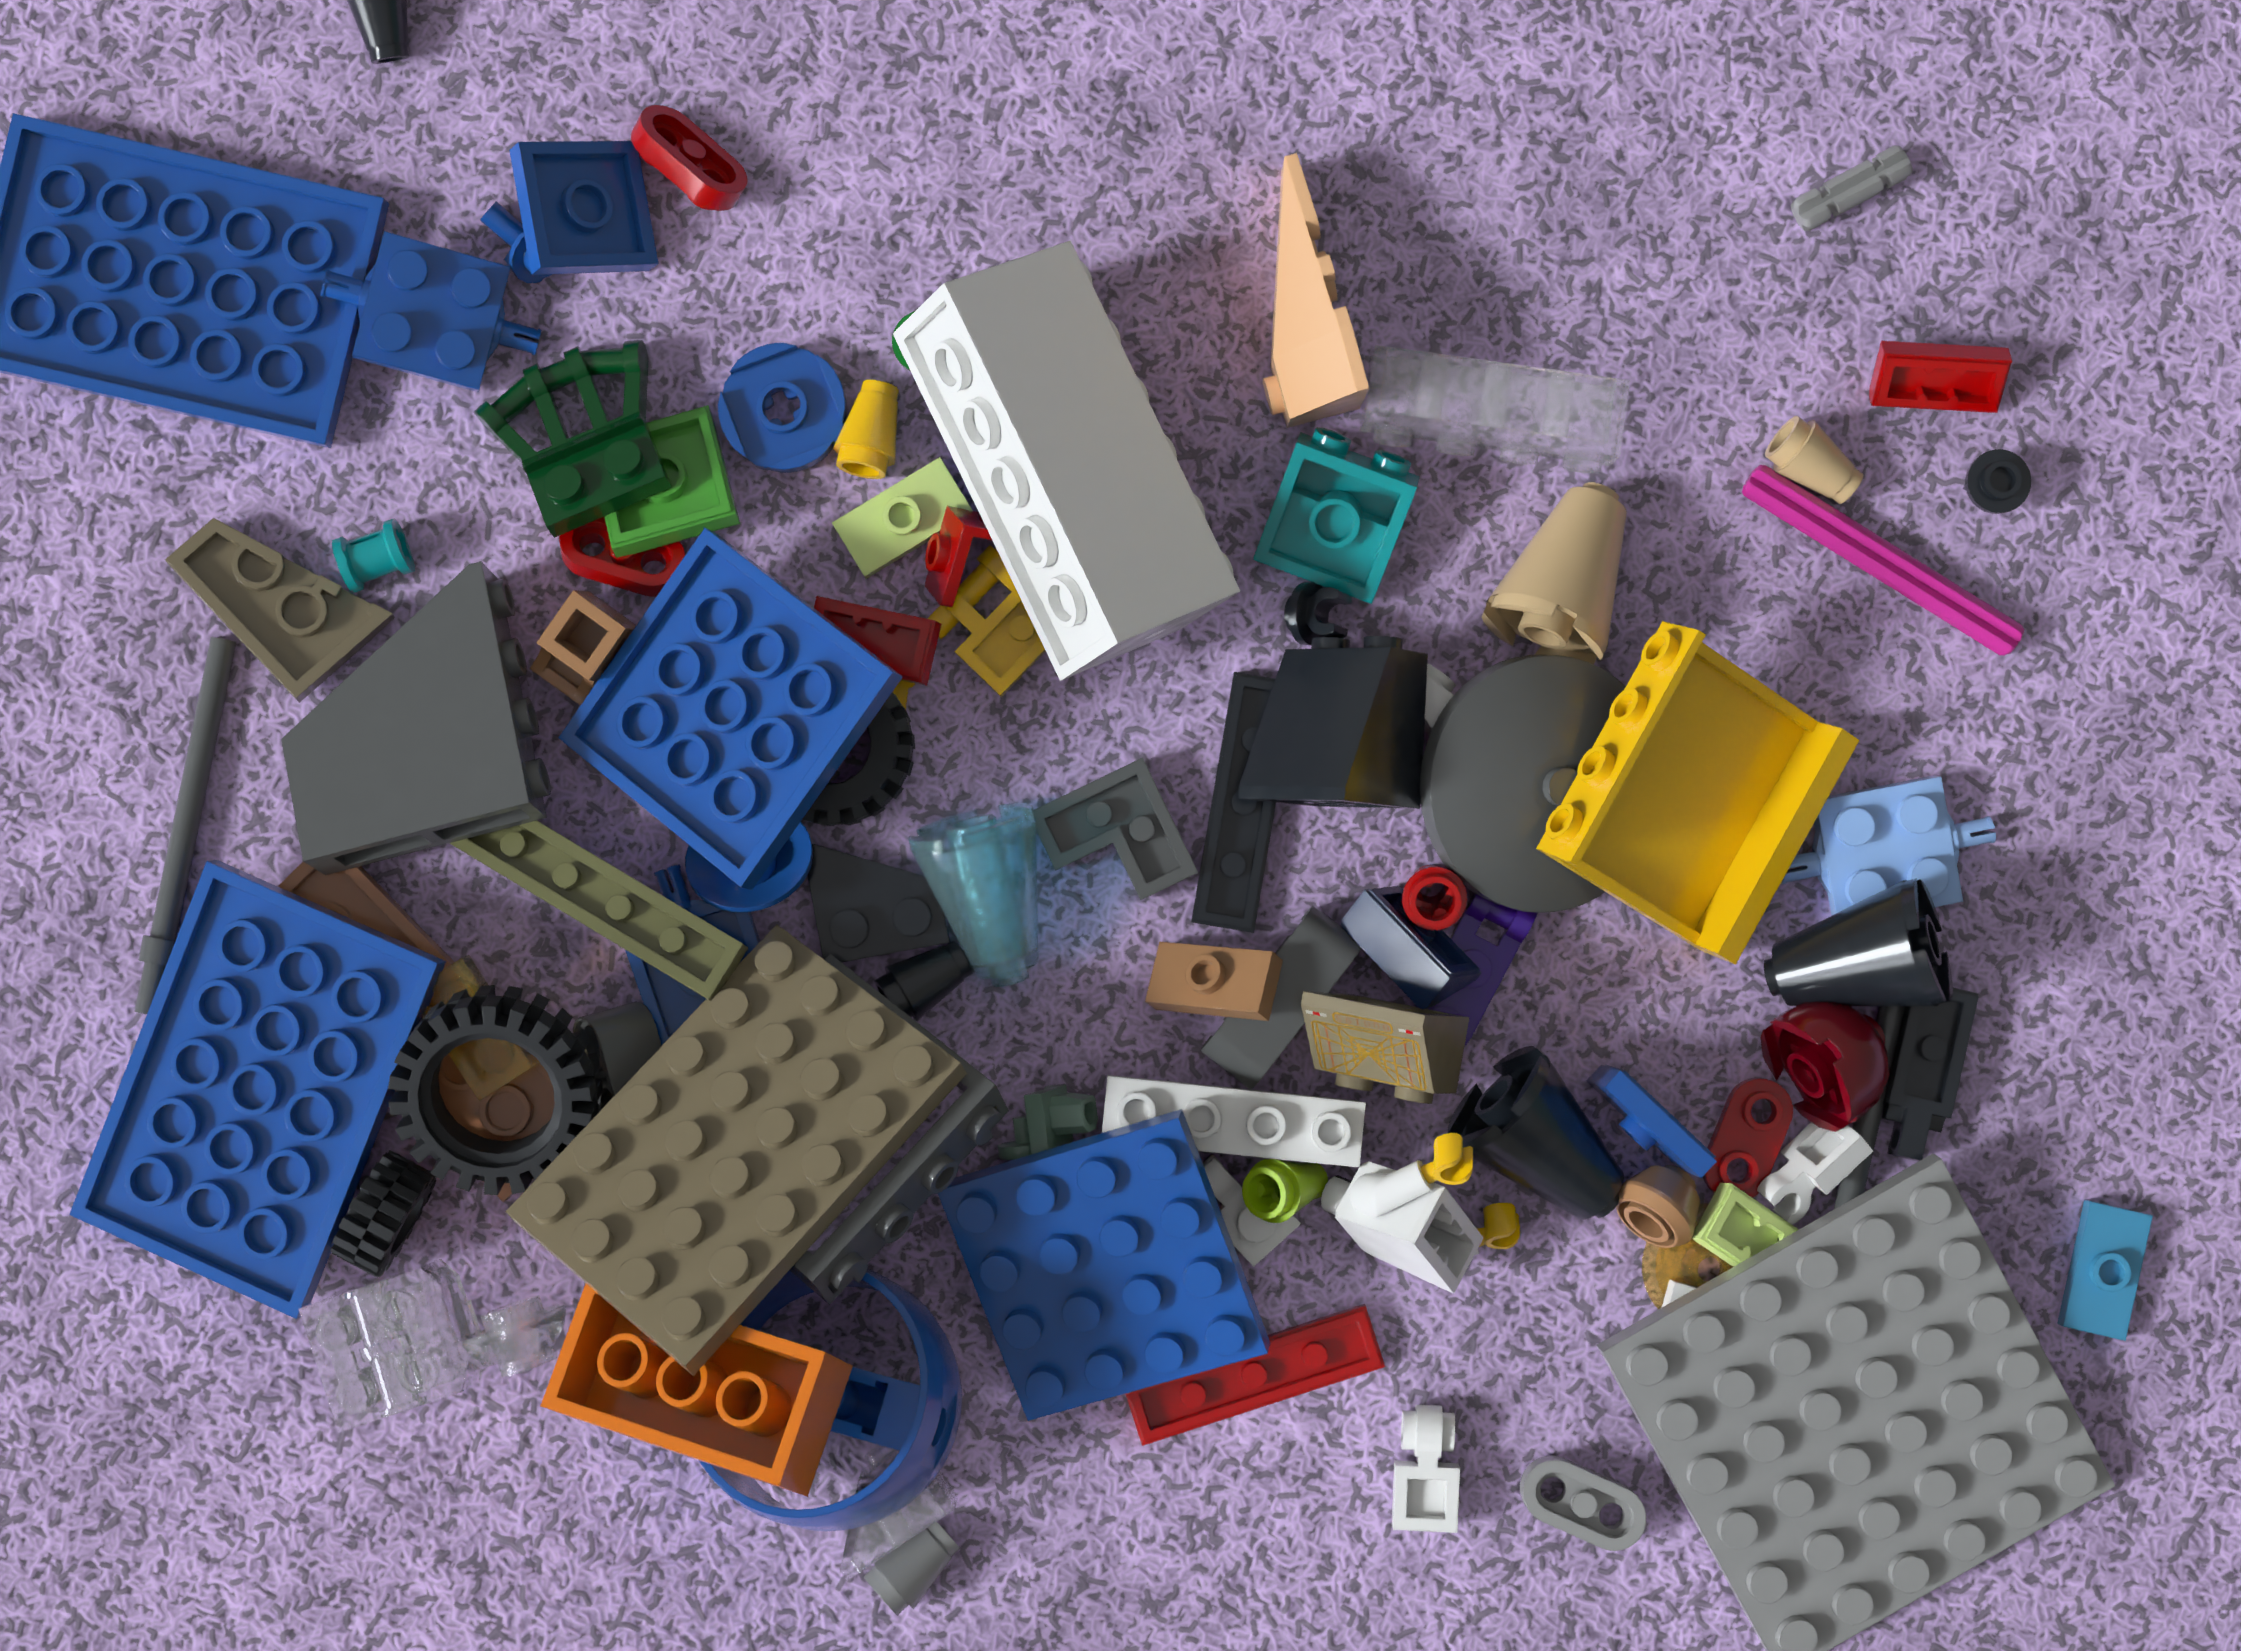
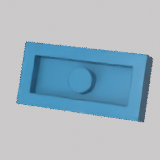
(2104, 1270)

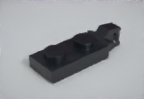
(1927, 1071)

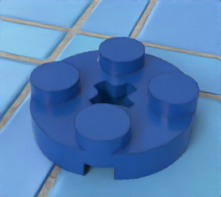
(750, 393)

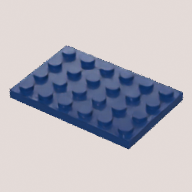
(179, 279)
(255, 1088)

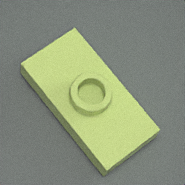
(899, 517)
(1738, 1225)

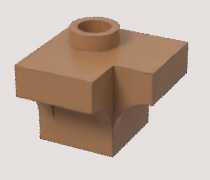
(580, 644)

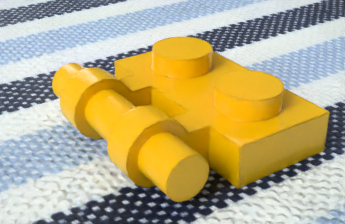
(1005, 641)

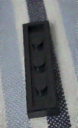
(1236, 827)

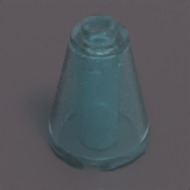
(986, 886)

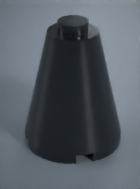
(1867, 954)
(1539, 1136)

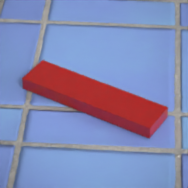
(1296, 1363)

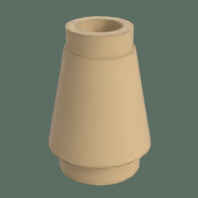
(1813, 460)

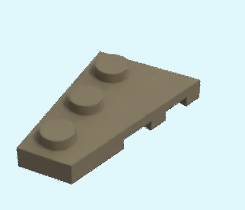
(280, 611)

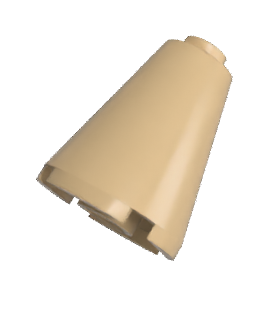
(1565, 578)

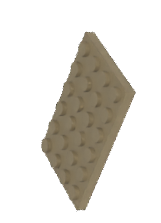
(735, 1147)

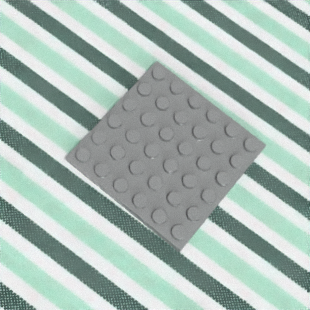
(1857, 1413)

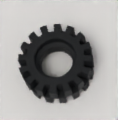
(383, 1214)

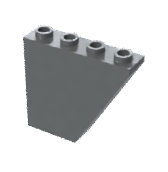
(421, 737)

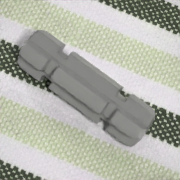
(1851, 188)

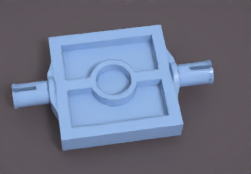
(1888, 836)

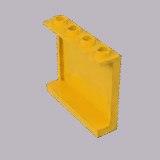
(1696, 794)

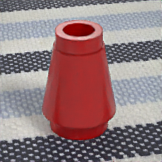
(1438, 910)

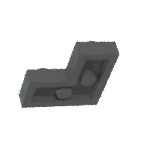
(1119, 811)

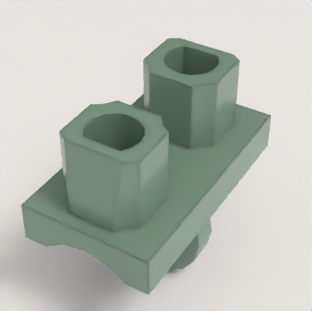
(1050, 1121)

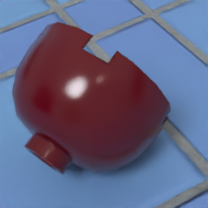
(1832, 1059)

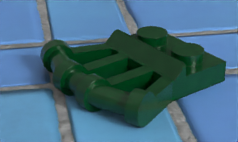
(598, 468)

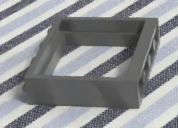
(919, 1174)

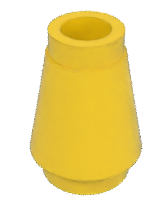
(869, 433)

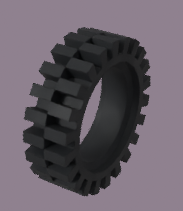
(498, 1018)

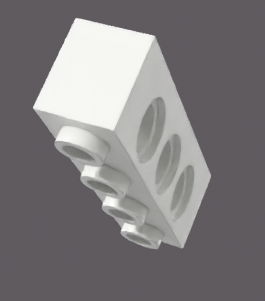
(1245, 1119)

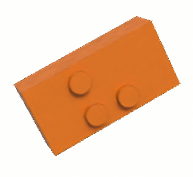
(750, 1409)

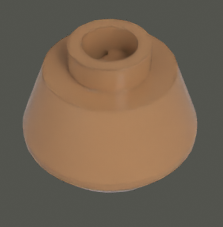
(1660, 1205)

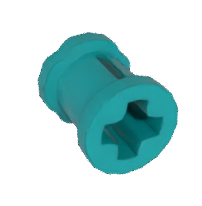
(373, 555)

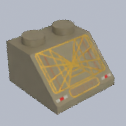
(1385, 1044)

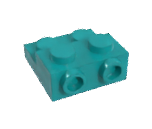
(1337, 514)

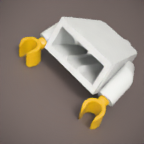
(1416, 1221)

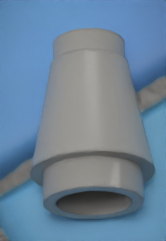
(912, 1568)

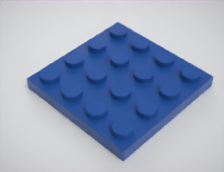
(729, 708)
(1104, 1266)

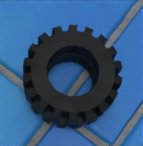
(878, 779)

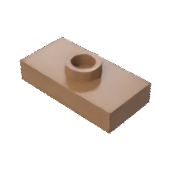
(1214, 981)

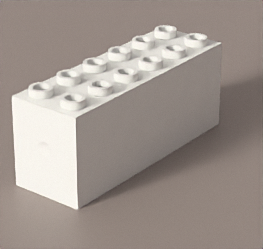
(1065, 458)

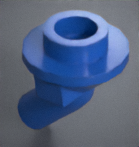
(512, 233)

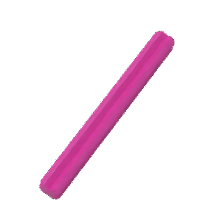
(1883, 560)

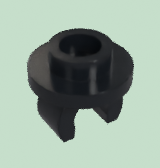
(1998, 481)
(1309, 609)

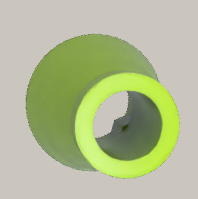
(1282, 1188)

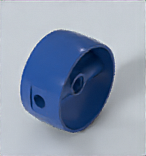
(874, 1409)

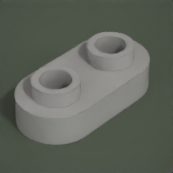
(1581, 1501)

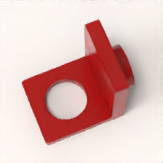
(949, 551)

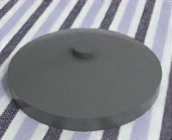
(1502, 768)

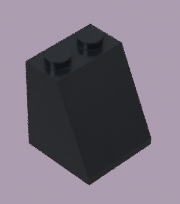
(1342, 727)

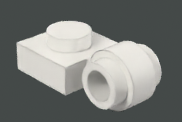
(1426, 1489)

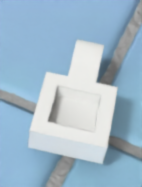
(1814, 1160)
(1248, 1233)

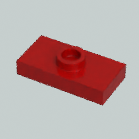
(1939, 376)
(896, 638)

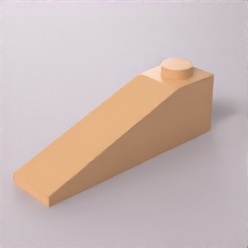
(1313, 345)

